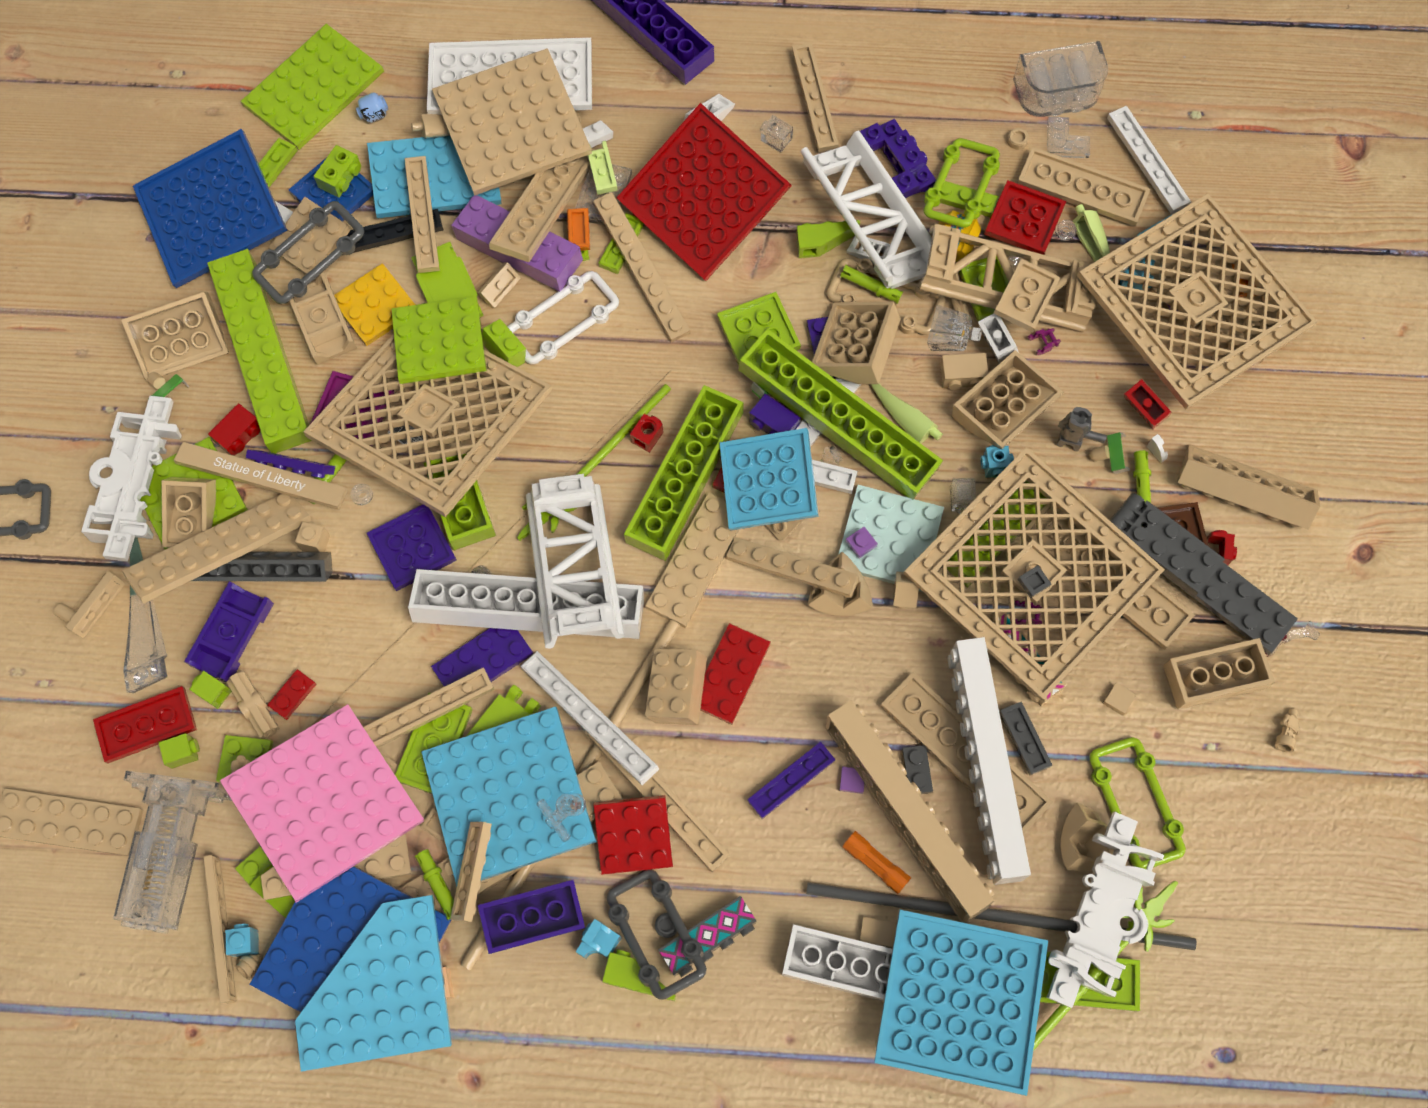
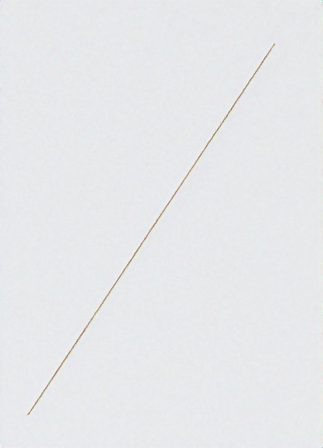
(386, 651)

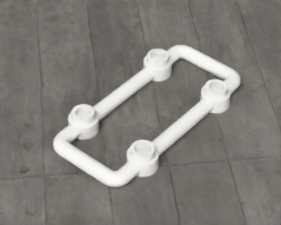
(575, 285)

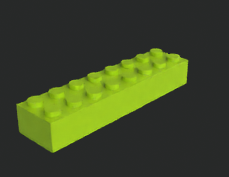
(683, 473)

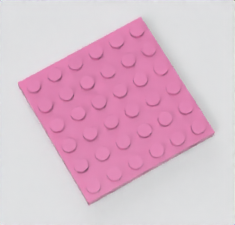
(321, 802)

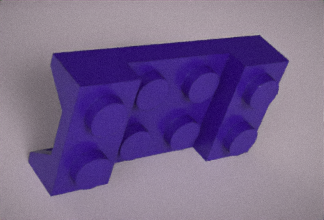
(228, 632)

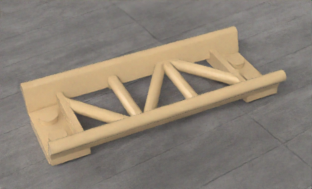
(942, 266)

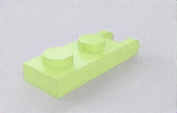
(602, 170)

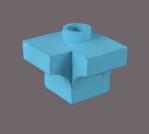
(598, 939)

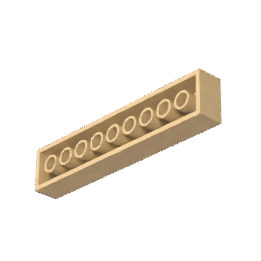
(909, 812)

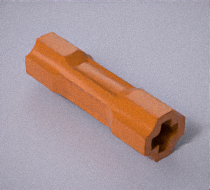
(876, 862)

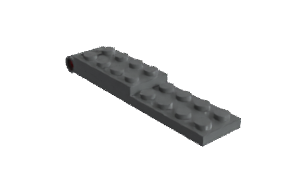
(1203, 573)

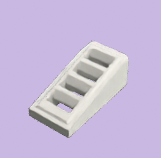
(878, 245)

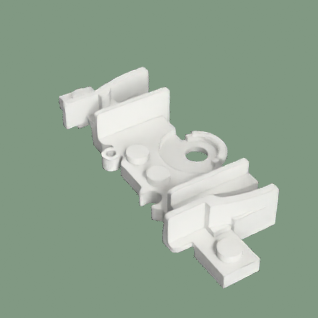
(132, 473)
(1099, 915)

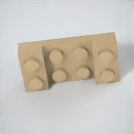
(322, 321)

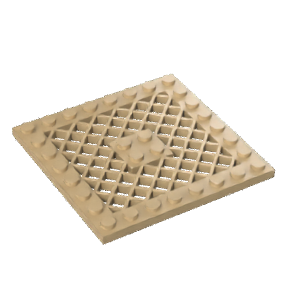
(1196, 300)
(429, 415)
(1076, 510)

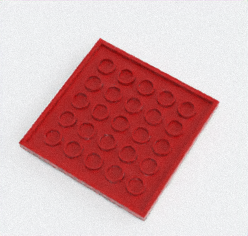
(703, 191)

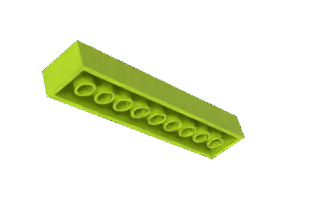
(260, 352)
(839, 414)

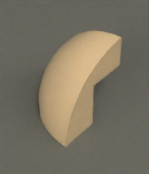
(839, 605)
(1076, 838)

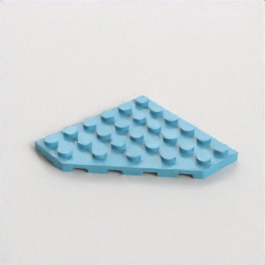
(381, 994)

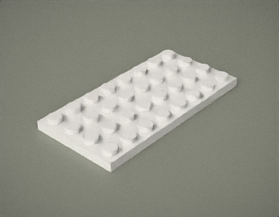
(460, 59)

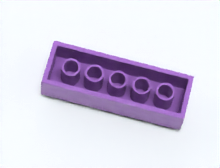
(551, 263)

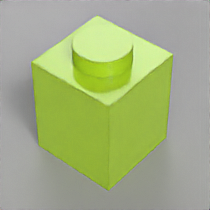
(210, 689)
(179, 750)

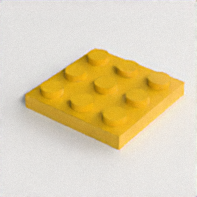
(369, 302)

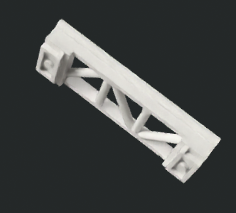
(893, 269)
(552, 496)

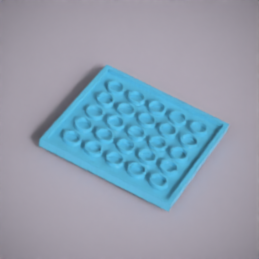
(499, 781)
(962, 1002)

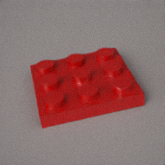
(1025, 217)
(633, 834)

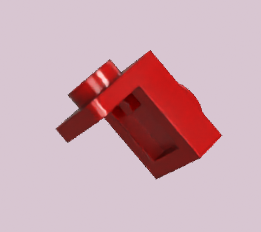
(1225, 543)

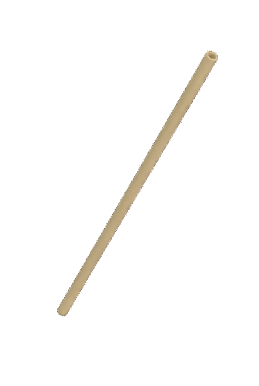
(592, 758)

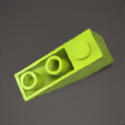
(818, 239)

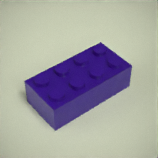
(531, 916)

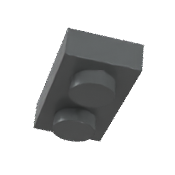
(917, 767)

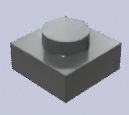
(1034, 581)

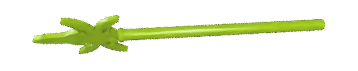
(602, 453)
(1152, 908)

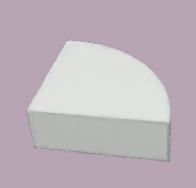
(1156, 448)

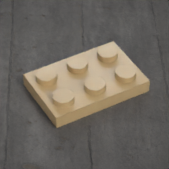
(1027, 295)

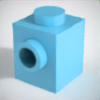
(242, 941)

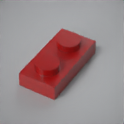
(292, 694)

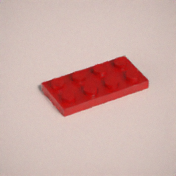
(732, 672)
(144, 724)

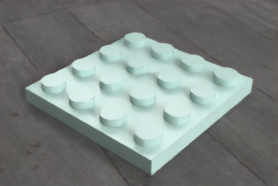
(899, 527)

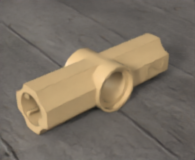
(252, 705)

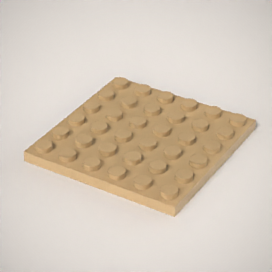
(511, 121)

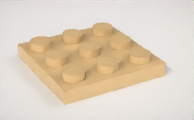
(316, 243)

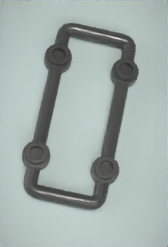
(319, 218)
(27, 489)
(691, 950)

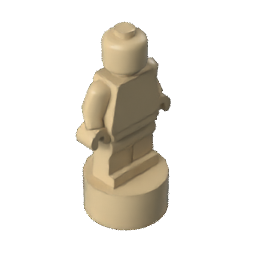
(1290, 725)

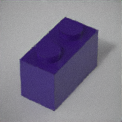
(772, 416)

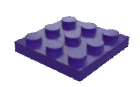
(411, 544)

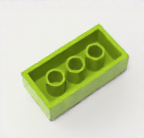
(469, 518)

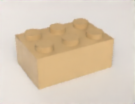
(676, 686)

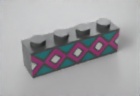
(711, 933)

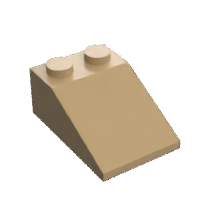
(186, 508)

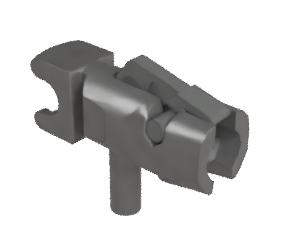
(1077, 427)

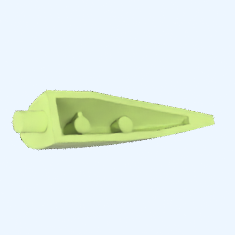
(1091, 233)
(908, 417)

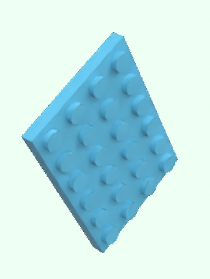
(445, 172)

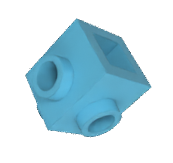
(995, 460)

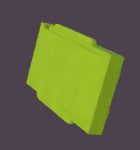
(450, 281)

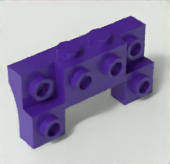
(903, 155)

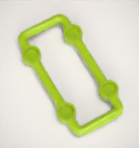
(972, 207)
(1144, 763)

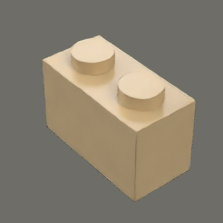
(963, 370)

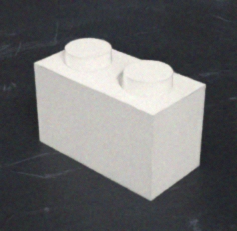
(997, 337)

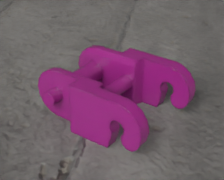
(1042, 334)
(1023, 621)

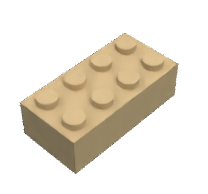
(1218, 673)

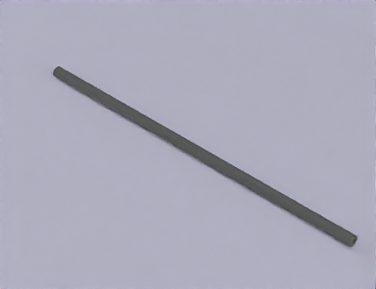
(989, 914)

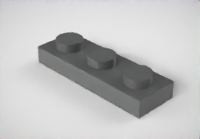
(1025, 738)

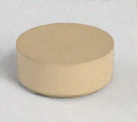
(1018, 138)

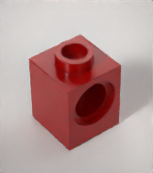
(643, 440)

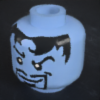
(372, 107)

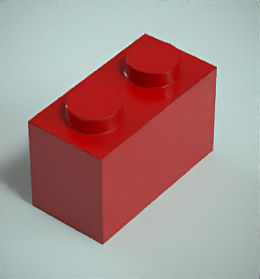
(1147, 404)
(235, 430)

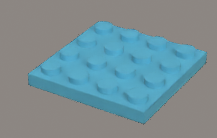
(768, 479)

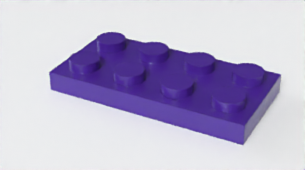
(494, 650)

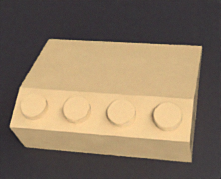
(176, 335)
(857, 340)
(1006, 401)

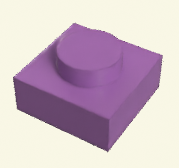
(861, 542)

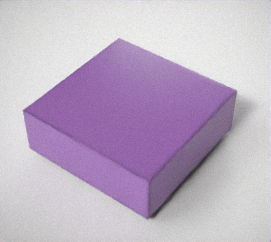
(851, 781)

